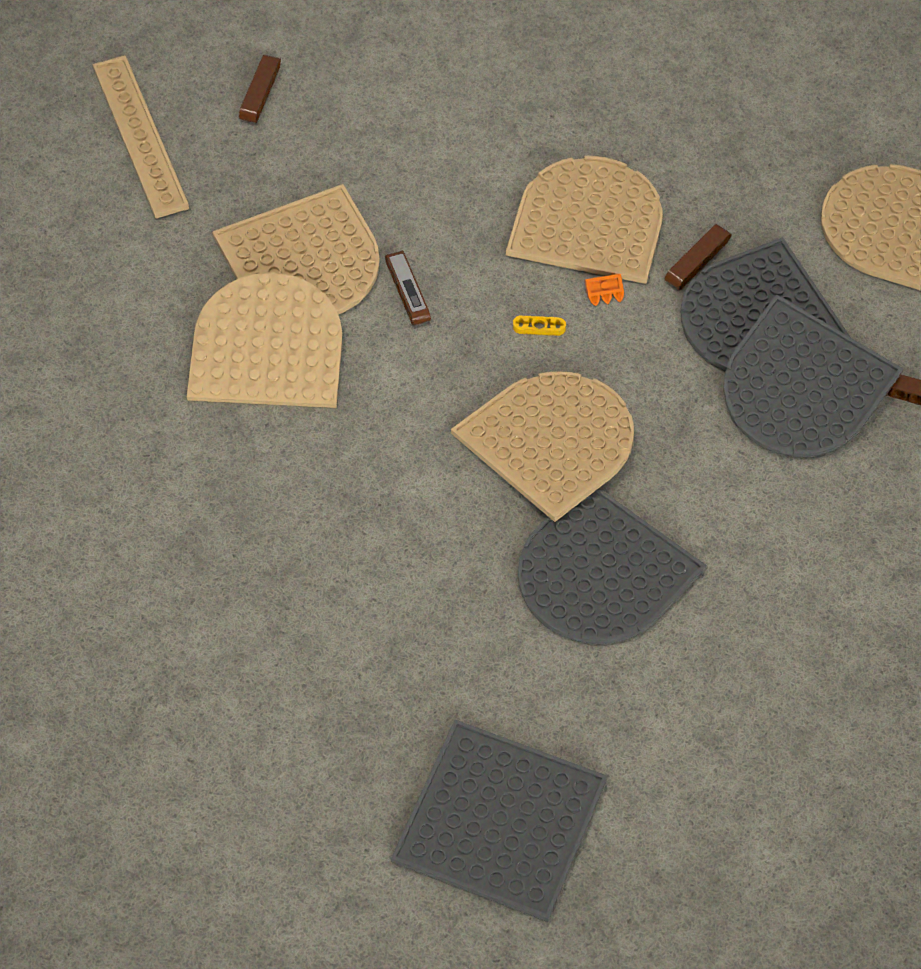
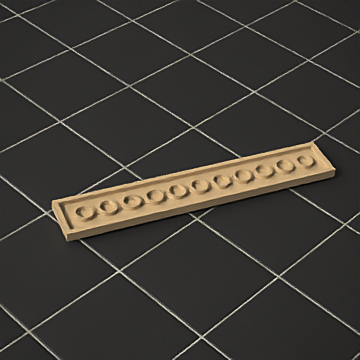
(140, 137)

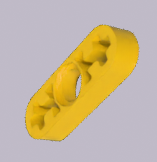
(553, 321)

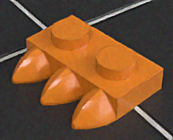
(604, 287)

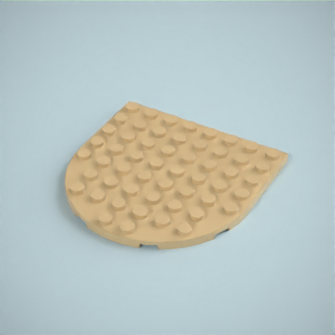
(589, 219)
(876, 222)
(310, 239)
(267, 344)
(552, 438)

